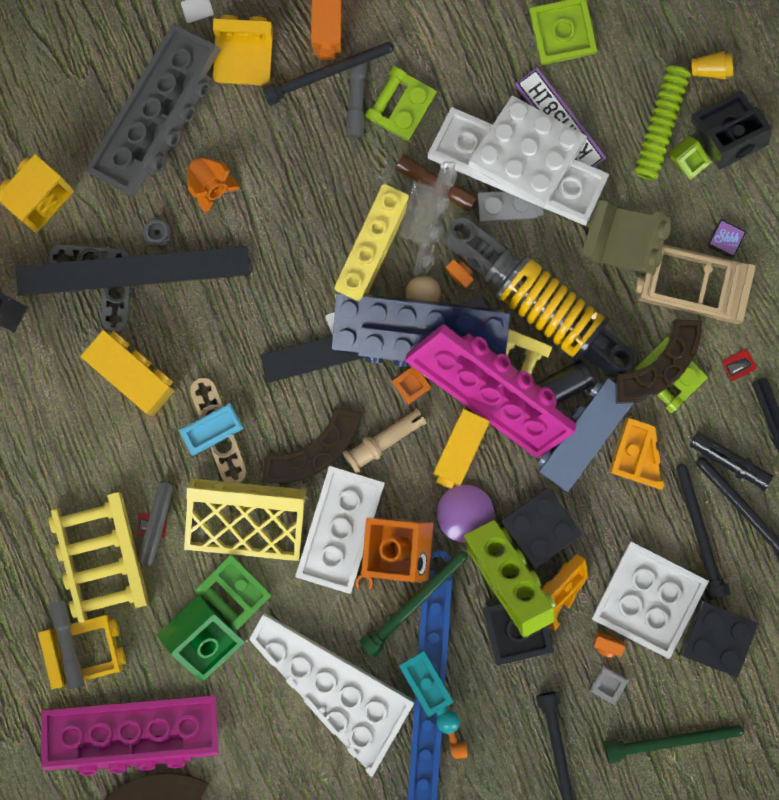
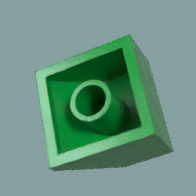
(200, 638)

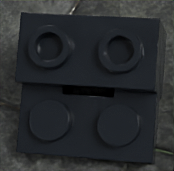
(732, 129)

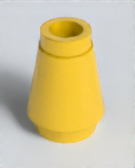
(713, 66)

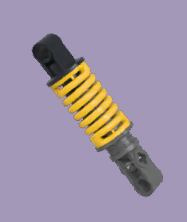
(523, 287)

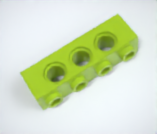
(527, 615)

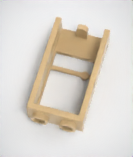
(733, 294)

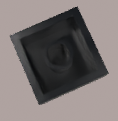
(541, 528)
(718, 638)
(507, 641)

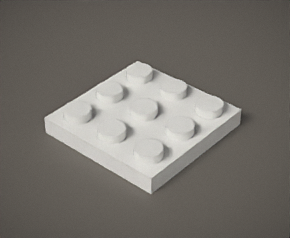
(527, 151)
(649, 600)

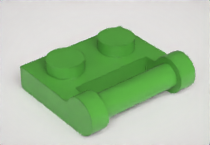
(240, 585)

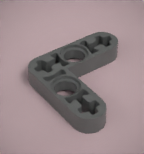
(102, 253)

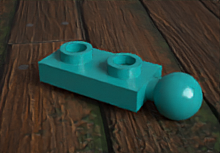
(430, 691)

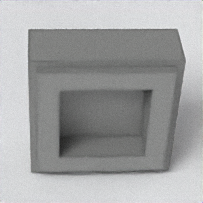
(608, 685)

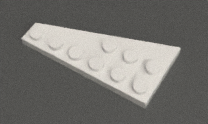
(343, 696)

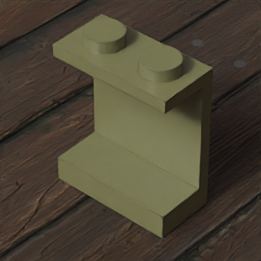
(626, 238)

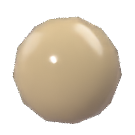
(423, 289)

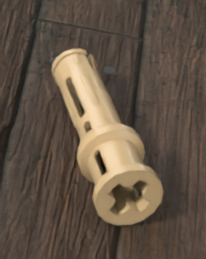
(372, 447)

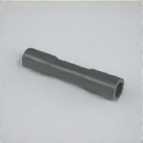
(355, 113)
(62, 626)

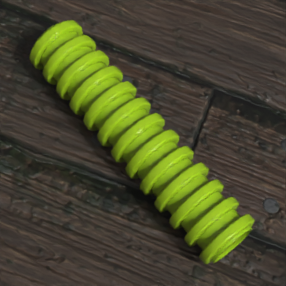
(662, 122)

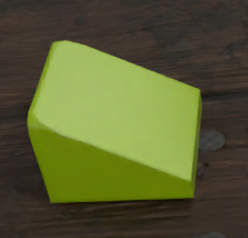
(690, 157)

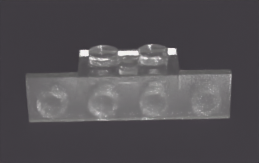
(424, 215)

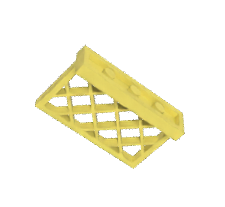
(249, 496)

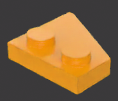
(637, 454)
(566, 585)

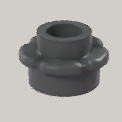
(149, 231)

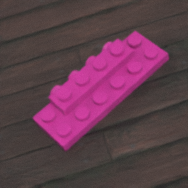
(492, 389)
(129, 735)

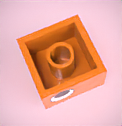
(397, 549)

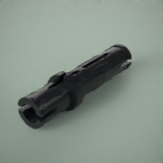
(761, 479)

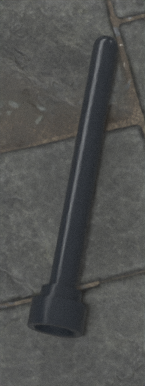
(275, 91)
(739, 503)
(716, 585)
(549, 705)

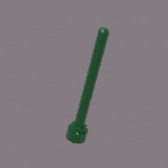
(374, 641)
(618, 750)

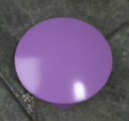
(463, 511)

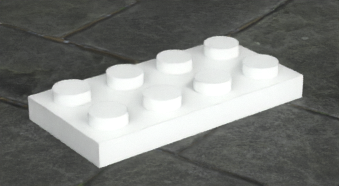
(338, 529)

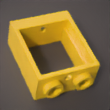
(460, 449)

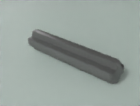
(156, 523)

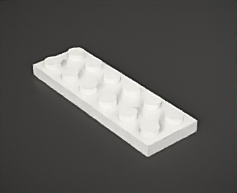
(572, 198)

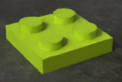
(562, 31)

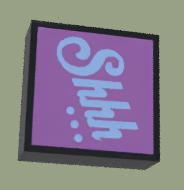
(726, 238)

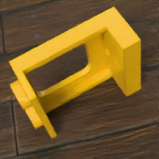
(53, 656)

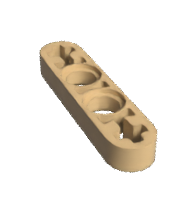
(198, 400)

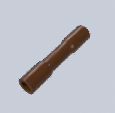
(419, 173)

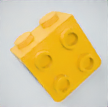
(244, 50)

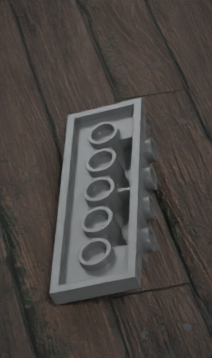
(155, 111)

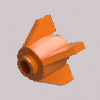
(208, 181)

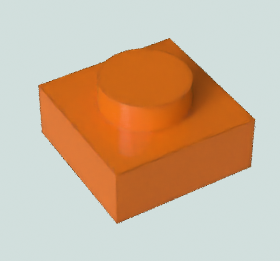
(460, 273)
(411, 385)
(608, 644)

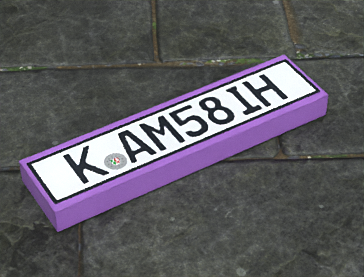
(542, 96)

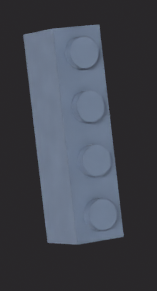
(593, 428)

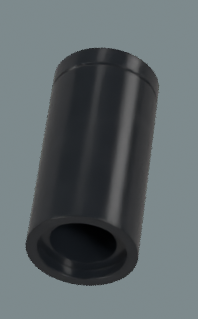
(568, 381)

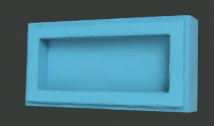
(211, 429)

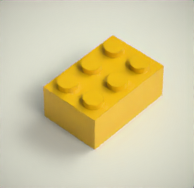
(34, 192)
(129, 372)

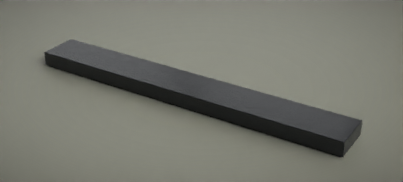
(132, 271)
(315, 355)

